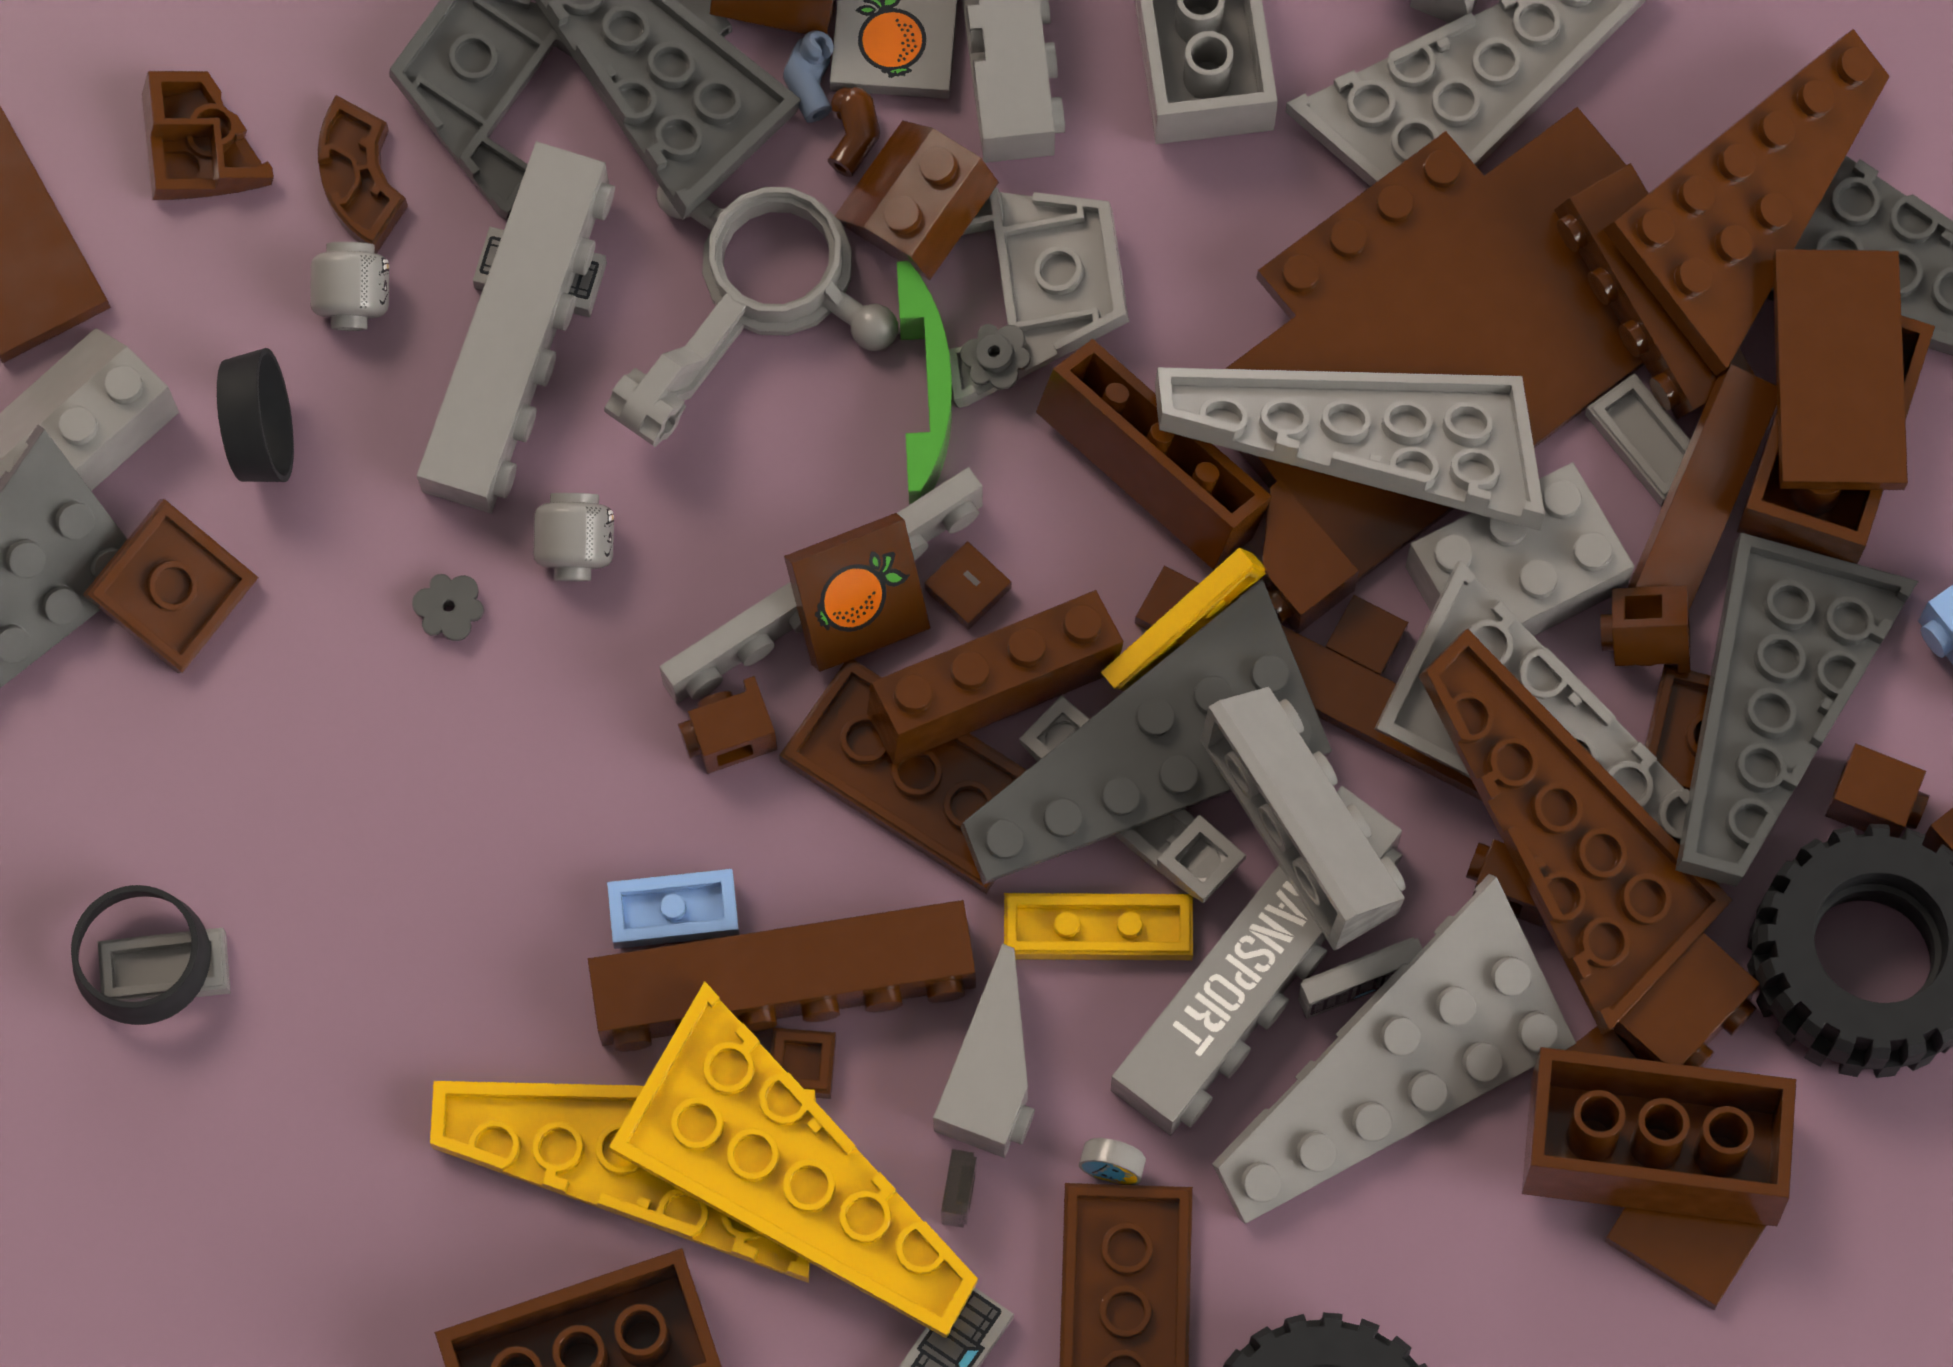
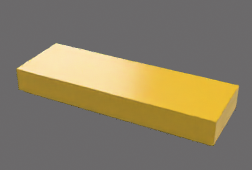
(1186, 618)
(1099, 926)

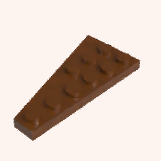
(1714, 223)
(1574, 833)

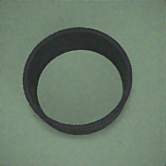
(255, 417)
(170, 1001)

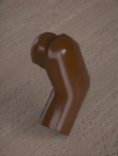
(861, 129)

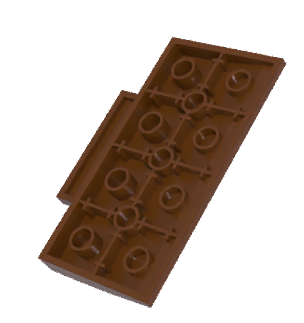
(1451, 280)

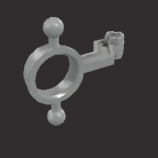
(655, 400)

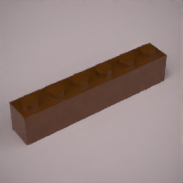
(787, 973)

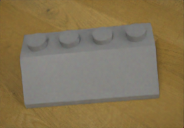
(94, 407)
(1301, 814)

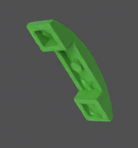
(922, 321)

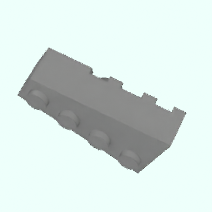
(1012, 78)

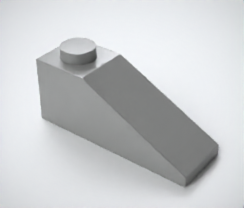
(989, 1078)

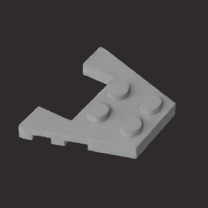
(1055, 274)

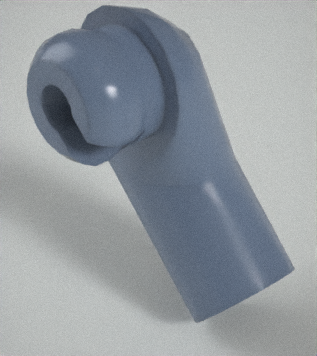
(805, 72)

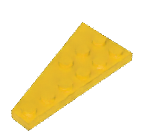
(562, 1142)
(761, 1151)

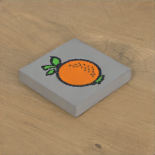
(894, 47)

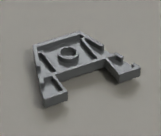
(465, 77)

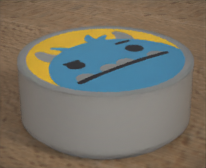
(1112, 1161)

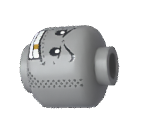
(349, 285)
(573, 535)

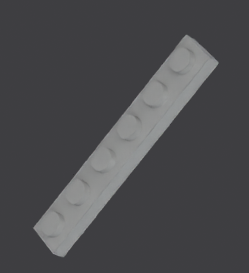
(752, 633)

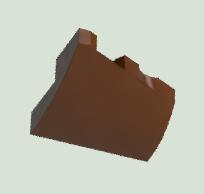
(195, 141)

